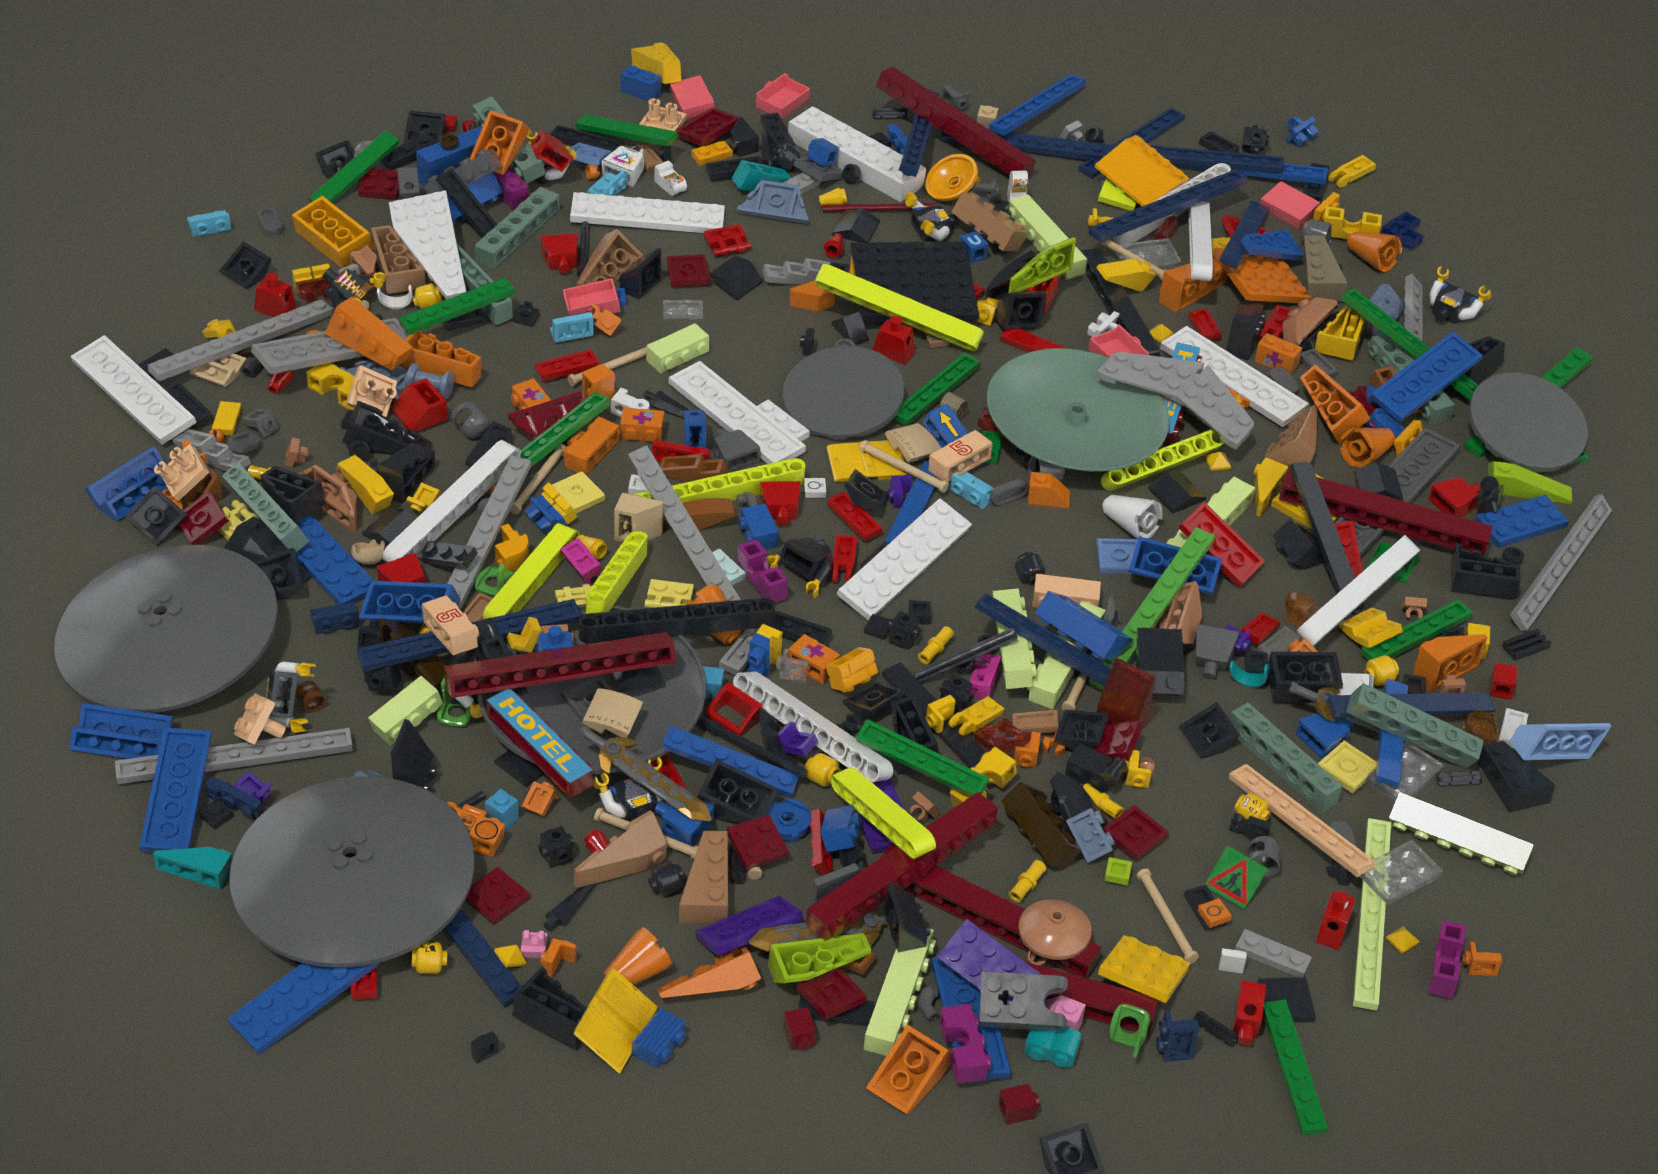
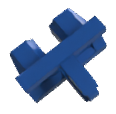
(1302, 128)

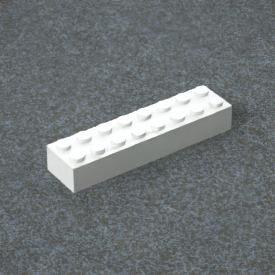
(876, 161)

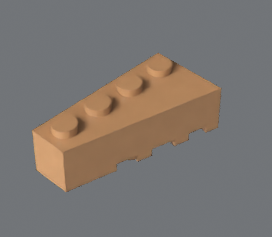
(989, 222)
(395, 261)
(707, 885)

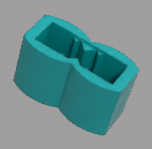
(1053, 1045)

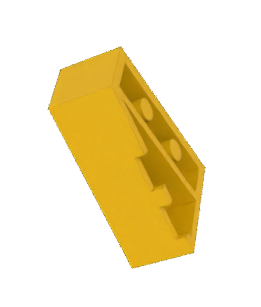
(658, 60)
(1341, 335)

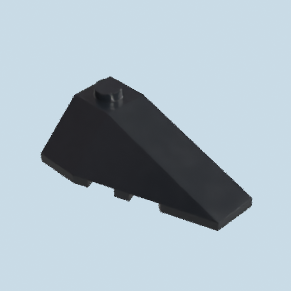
(380, 432)
(257, 542)

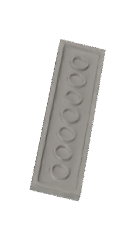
(308, 350)

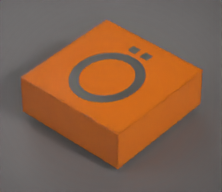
(1214, 913)

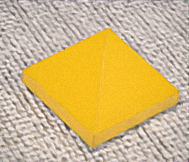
(1160, 333)
(1217, 461)
(1402, 940)
(510, 956)

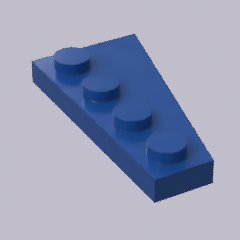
(1273, 244)

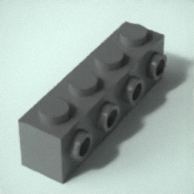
(469, 169)

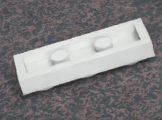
(784, 420)

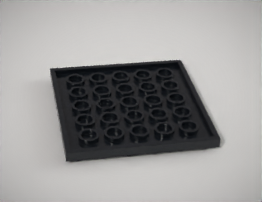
(922, 271)

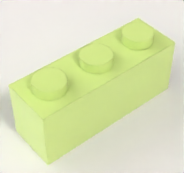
(677, 348)
(412, 704)

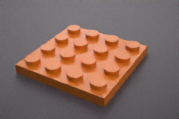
(1264, 279)

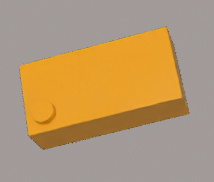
(331, 230)

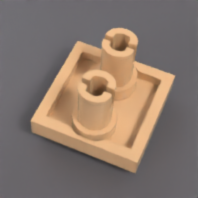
(663, 118)
(372, 389)
(183, 471)
(257, 719)

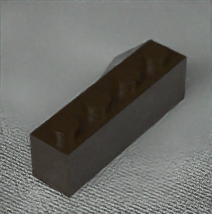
(430, 667)
(1041, 825)

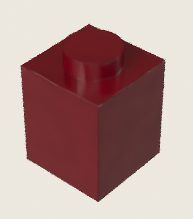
(799, 1029)
(1018, 1104)

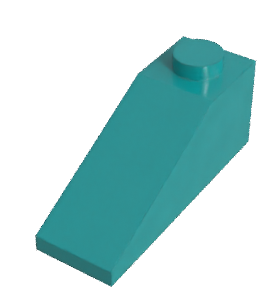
(750, 174)
(200, 865)

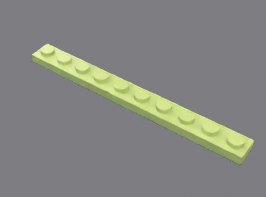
(1371, 924)

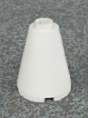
(1134, 514)

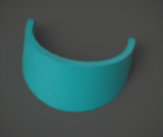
(1249, 679)

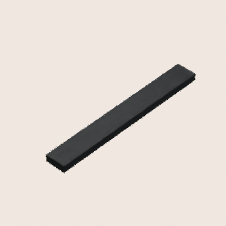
(1323, 526)
(963, 746)

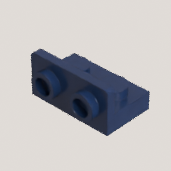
(334, 618)
(1177, 1038)

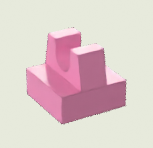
(533, 944)

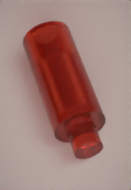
(1166, 228)

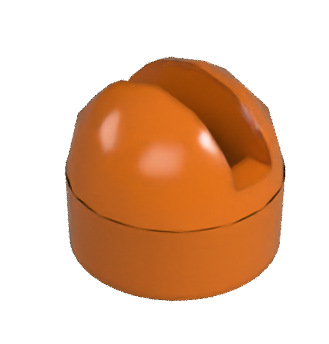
(592, 172)
(220, 438)

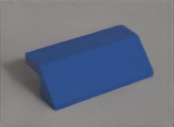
(127, 485)
(118, 731)

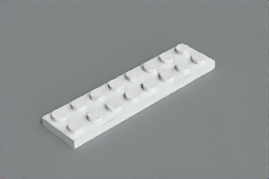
(646, 213)
(133, 389)
(1264, 394)
(736, 412)
(904, 559)

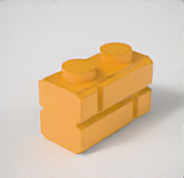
(852, 669)

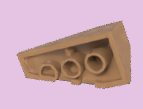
(609, 259)
(1298, 441)
(630, 853)

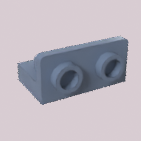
(1090, 835)

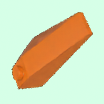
(728, 973)

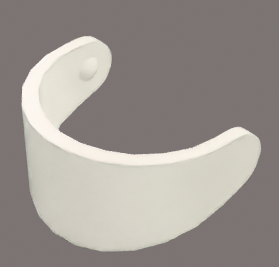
(395, 302)

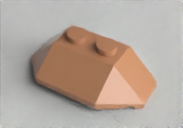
(1307, 318)
(339, 499)
(1183, 613)

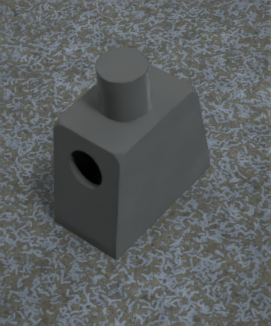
(405, 176)
(736, 449)
(1214, 649)

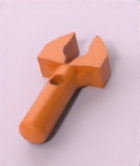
(1050, 742)

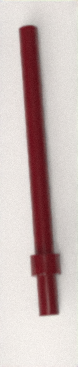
(871, 207)

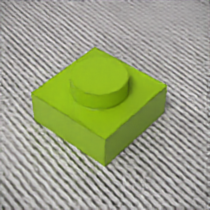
(1118, 871)

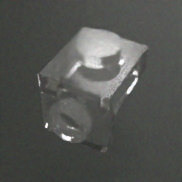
(792, 668)

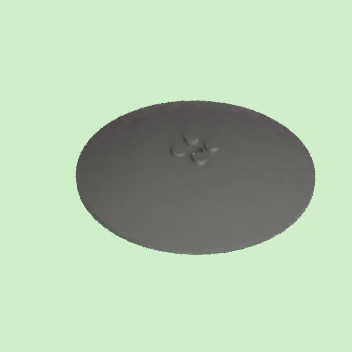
(131, 658)
(565, 703)
(361, 910)

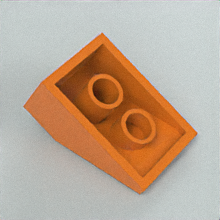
(504, 136)
(1448, 657)
(910, 1070)

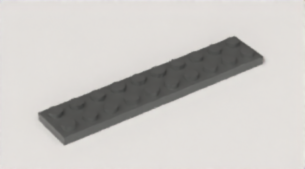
(1415, 470)

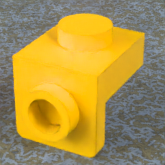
(987, 310)
(218, 328)
(423, 498)
(528, 637)
(1136, 776)

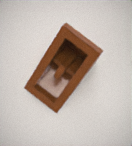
(210, 482)

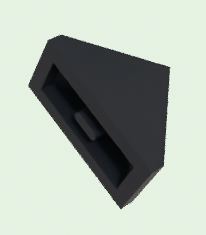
(852, 328)

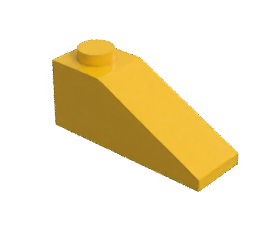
(1128, 273)
(1267, 482)
(367, 484)

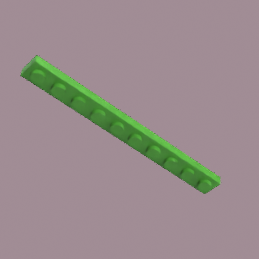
(1164, 592)

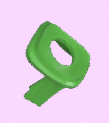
(500, 573)
(442, 714)
(1131, 1039)

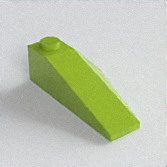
(1046, 265)
(1528, 484)
(814, 957)

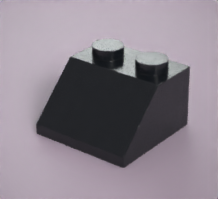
(642, 274)
(1020, 309)
(1299, 545)
(905, 919)

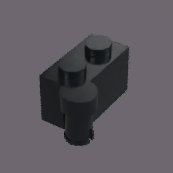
(1094, 768)

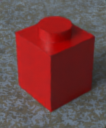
(1503, 681)

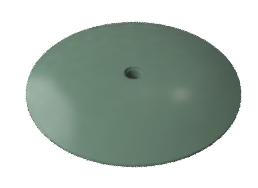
(1070, 417)

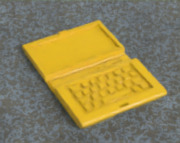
(847, 457)
(614, 1019)

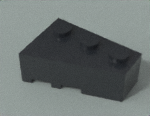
(1244, 329)
(1492, 357)
(407, 470)
(293, 492)
(1483, 575)
(911, 724)
(1513, 778)
(549, 1008)

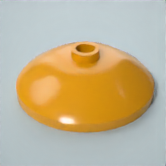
(951, 177)

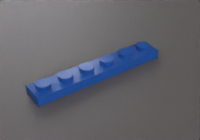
(707, 752)

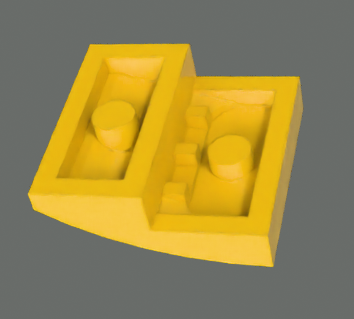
(1370, 627)

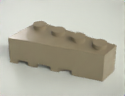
(1321, 270)

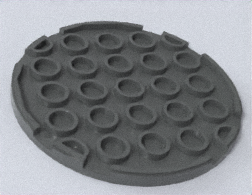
(844, 392)
(1528, 421)

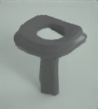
(1111, 614)

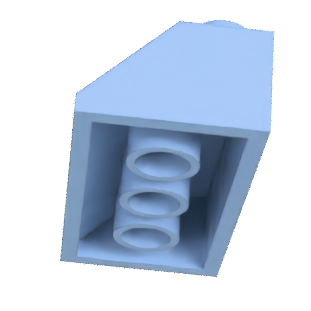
(1558, 740)

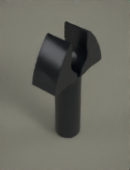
(855, 725)

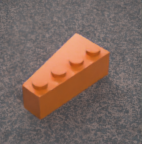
(1180, 290)
(367, 334)
(439, 357)
(1335, 404)

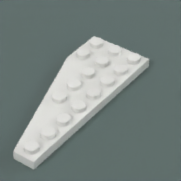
(429, 234)

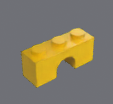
(1342, 228)
(329, 377)
(995, 766)

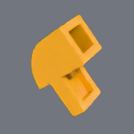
(512, 550)

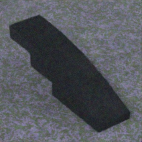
(1000, 284)
(493, 646)

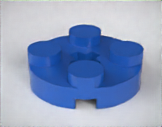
(800, 817)

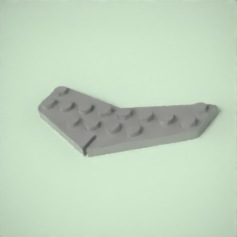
(1183, 384)

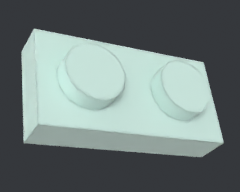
(730, 568)

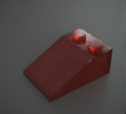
(1127, 694)

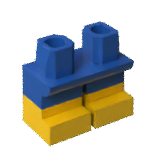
(552, 508)
(764, 649)

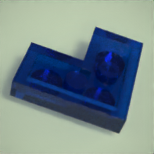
(1403, 228)

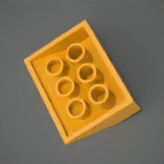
(1140, 171)

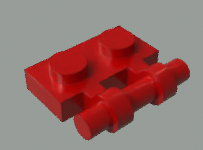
(724, 236)

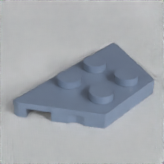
(775, 201)
(1389, 302)
(398, 374)

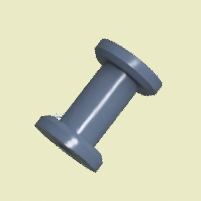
(443, 384)

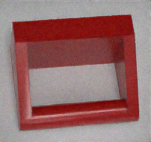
(740, 703)

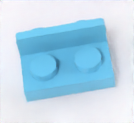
(609, 184)
(209, 223)
(572, 327)
(971, 489)

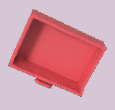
(692, 96)
(782, 96)
(1290, 205)
(600, 293)
(1116, 341)

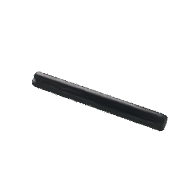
(965, 655)

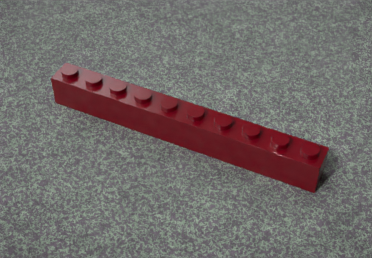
(954, 122)
(1395, 515)
(559, 664)
(868, 887)
(988, 913)

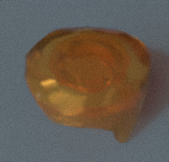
(1299, 608)
(1482, 726)

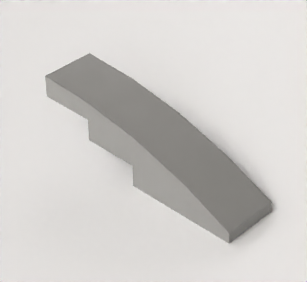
(793, 272)
(217, 454)

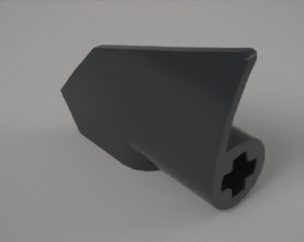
(1071, 798)

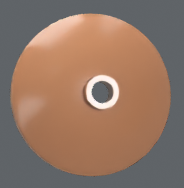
(1054, 929)

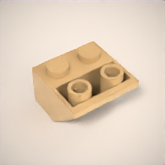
(637, 514)

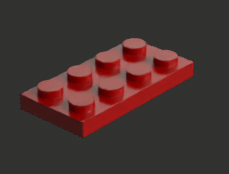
(1238, 558)

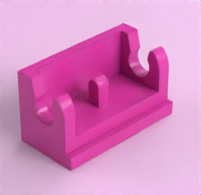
(582, 560)
(985, 676)

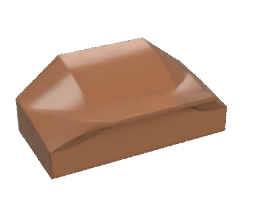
(365, 260)

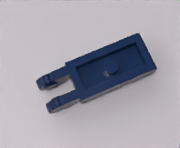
(234, 798)

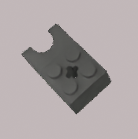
(1027, 1004)

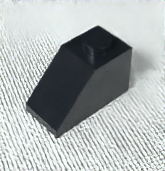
(743, 139)

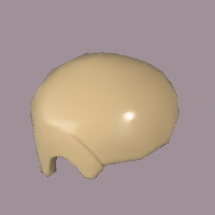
(368, 553)

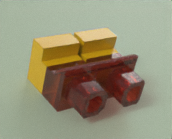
(310, 285)

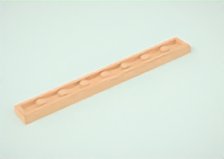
(1303, 821)

